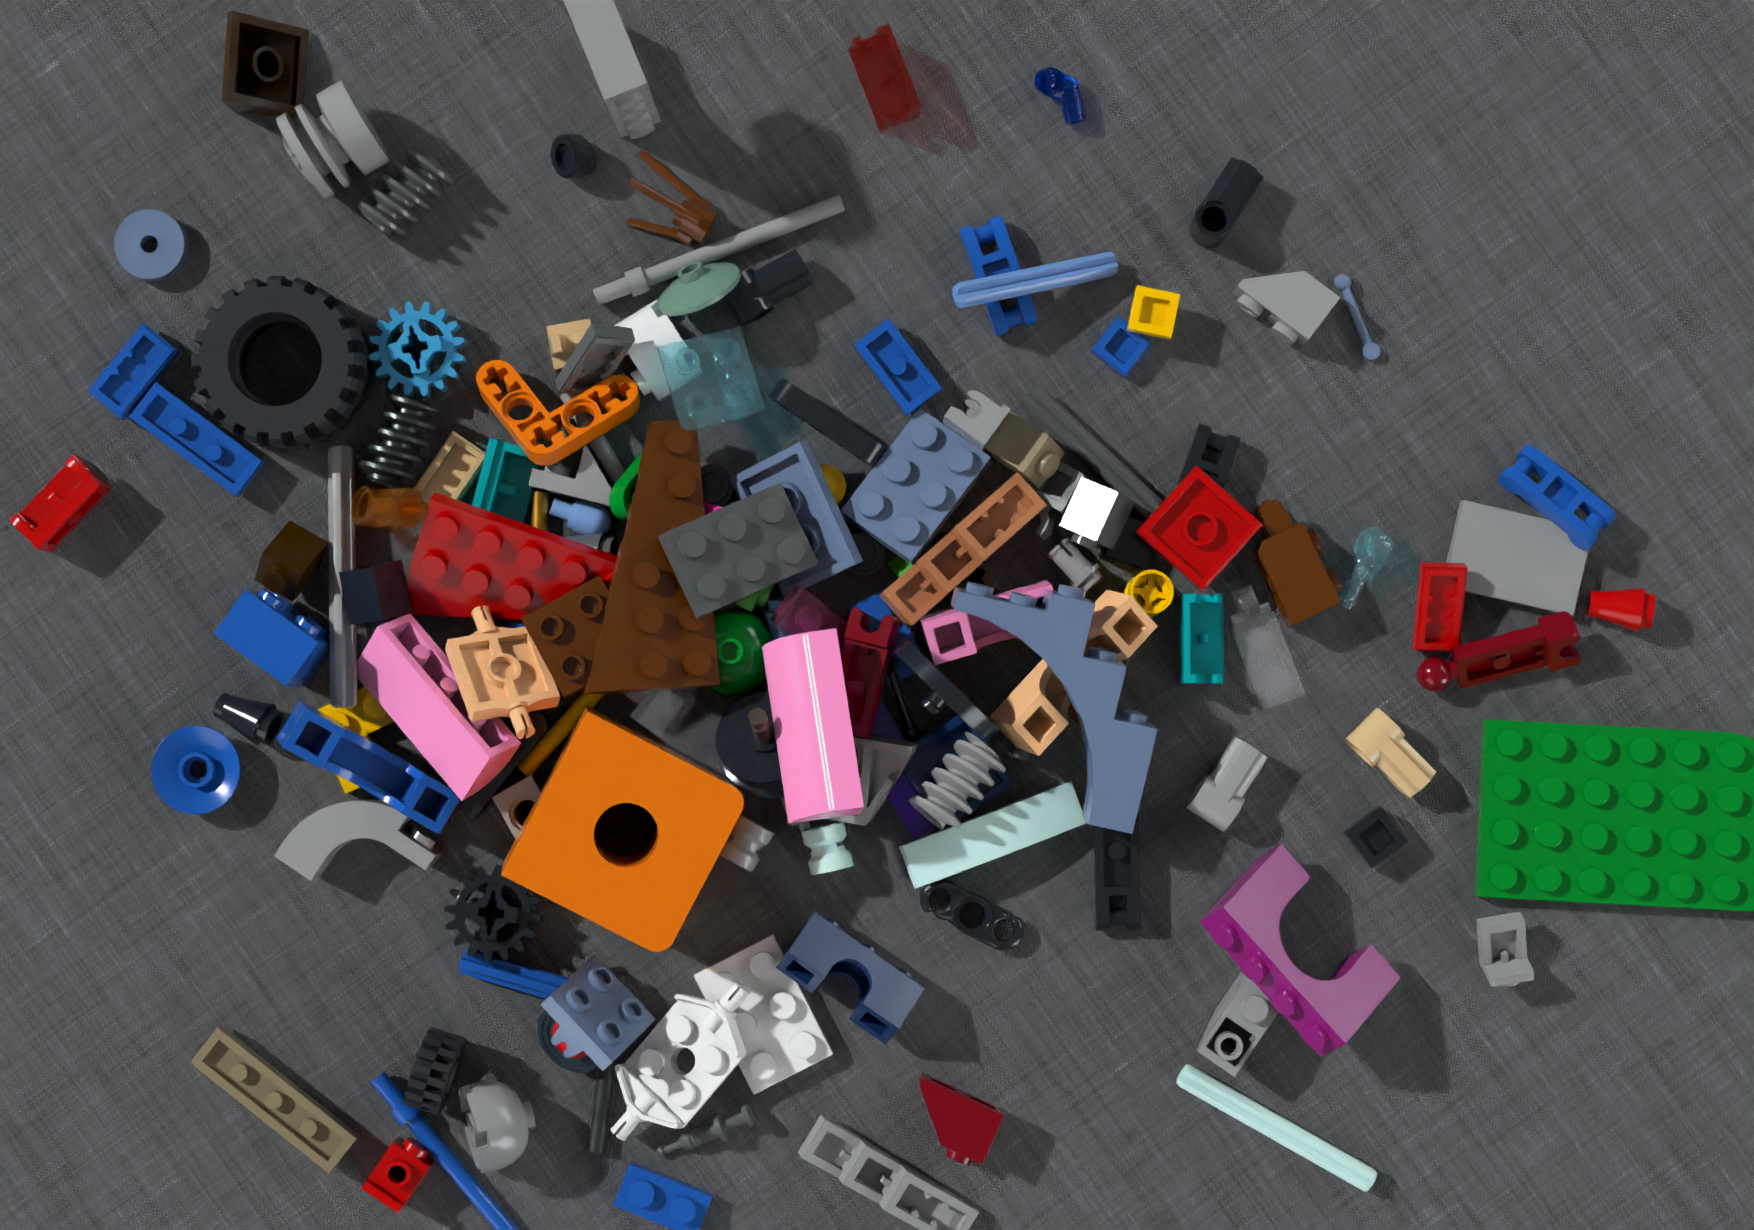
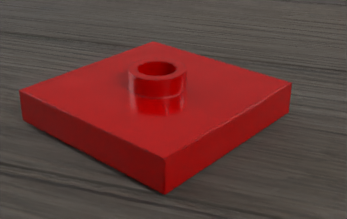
(1199, 528)

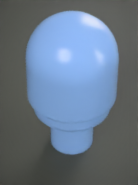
(582, 516)

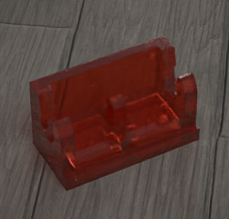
(885, 79)

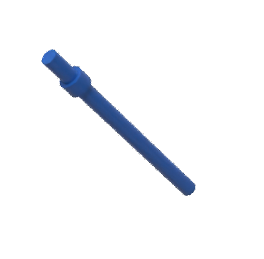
(442, 1153)

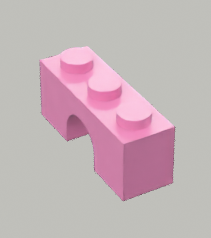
(958, 634)

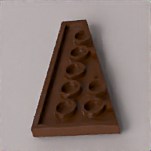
(648, 625)

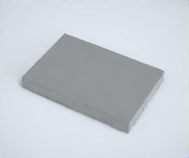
(1517, 558)

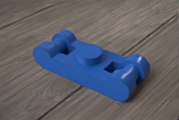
(997, 263)
(1557, 496)

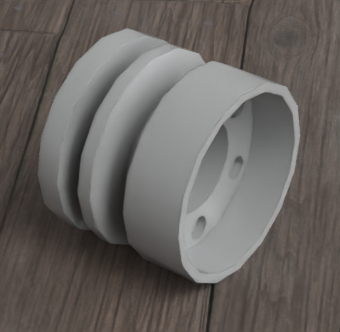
(332, 139)

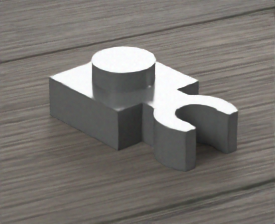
(1057, 494)

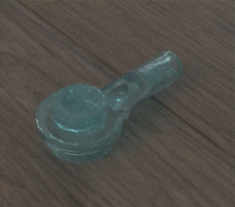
(1372, 551)

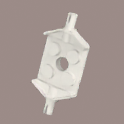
(651, 1078)

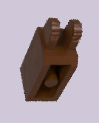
(1292, 565)

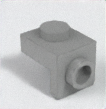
(1504, 949)

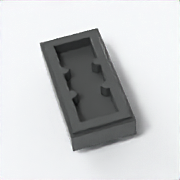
(594, 357)

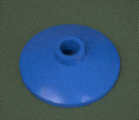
(174, 774)

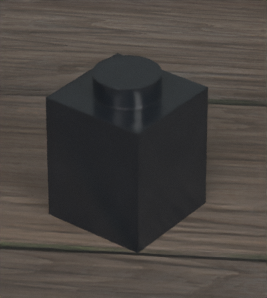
(375, 593)

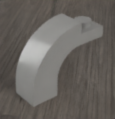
(326, 831)

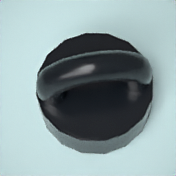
(573, 156)

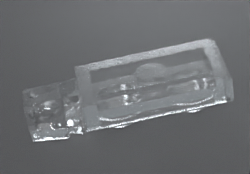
(1264, 650)

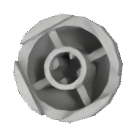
(495, 1123)

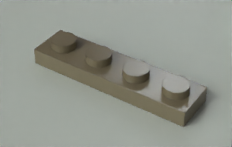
(274, 1099)

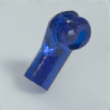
(1064, 90)

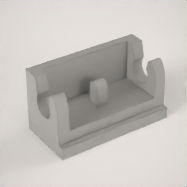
(980, 421)

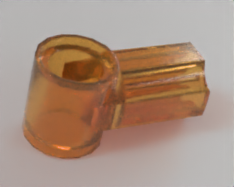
(388, 508)

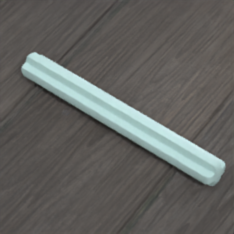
(1276, 1127)

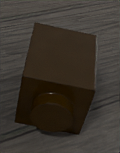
(291, 561)

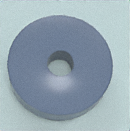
(131, 241)

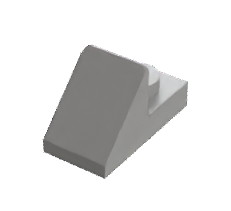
(589, 483)

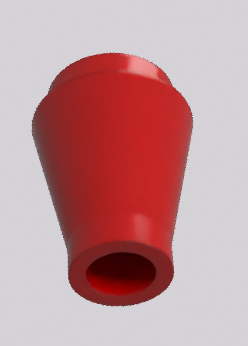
(1624, 608)

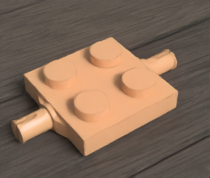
(501, 673)

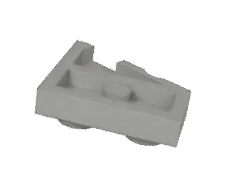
(879, 768)

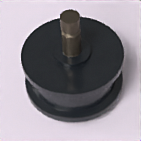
(749, 747)

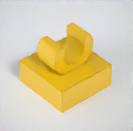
(1153, 312)

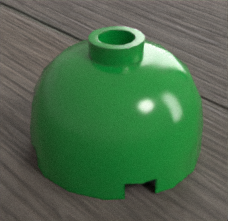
(739, 651)

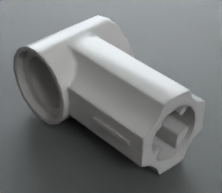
(1222, 792)

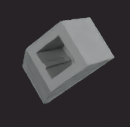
(1289, 301)
(1237, 1025)

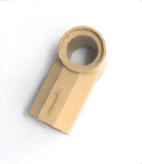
(1382, 745)

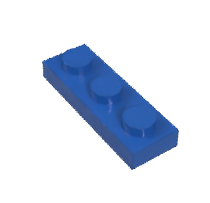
(197, 439)

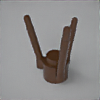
(692, 219)

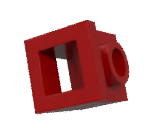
(387, 1188)

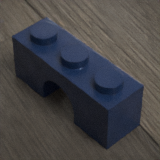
(883, 991)

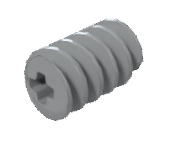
(958, 782)

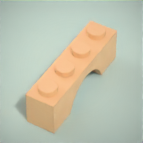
(1039, 704)

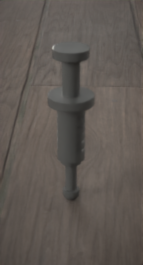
(705, 1133)

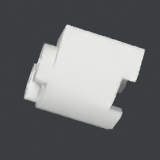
(650, 331)

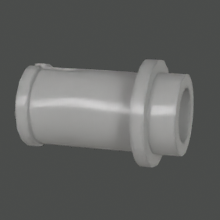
(1075, 565)

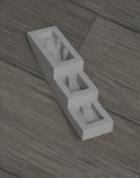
(885, 1179)

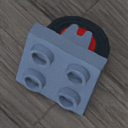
(590, 1019)

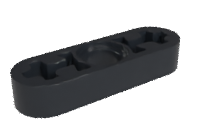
(827, 422)

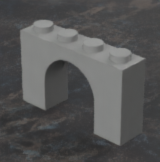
(614, 66)

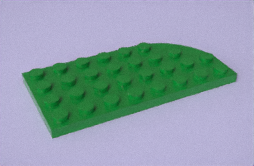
(1616, 815)

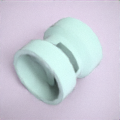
(827, 848)

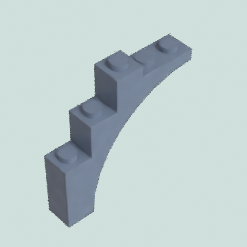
(1115, 745)

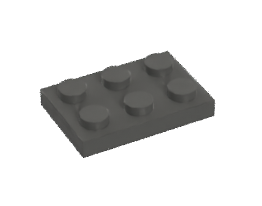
(738, 550)

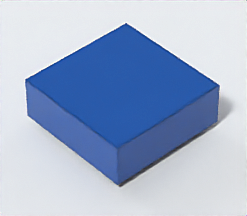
(1120, 347)

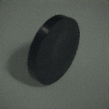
(944, 691)

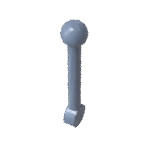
(1370, 350)

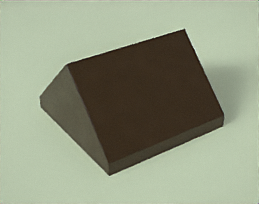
(263, 66)

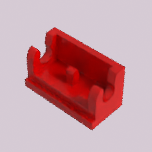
(61, 505)

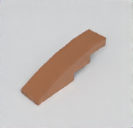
(963, 550)

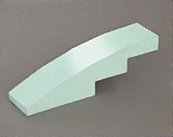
(992, 835)

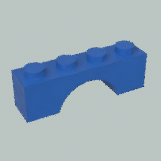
(368, 765)

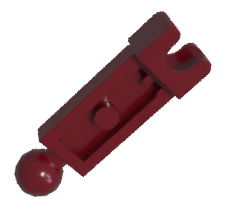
(1506, 654)
(865, 667)

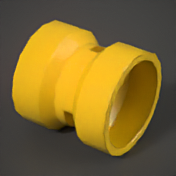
(1153, 588)

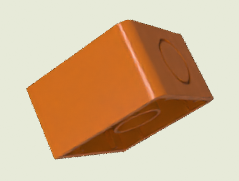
(636, 894)

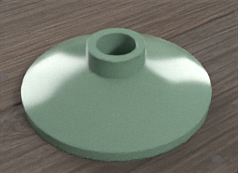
(698, 287)

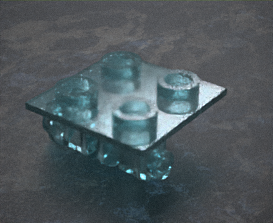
(711, 379)

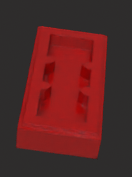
(1439, 606)

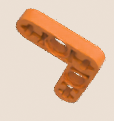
(545, 424)

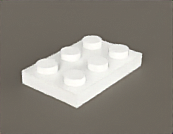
(773, 1019)

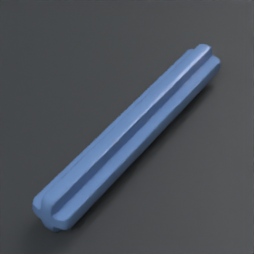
(1034, 279)

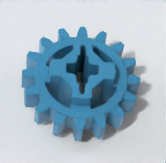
(398, 352)

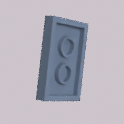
(916, 486)
(813, 506)

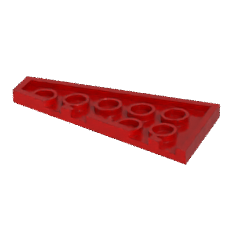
(489, 560)

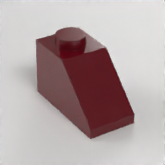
(960, 1120)

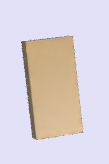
(452, 469)

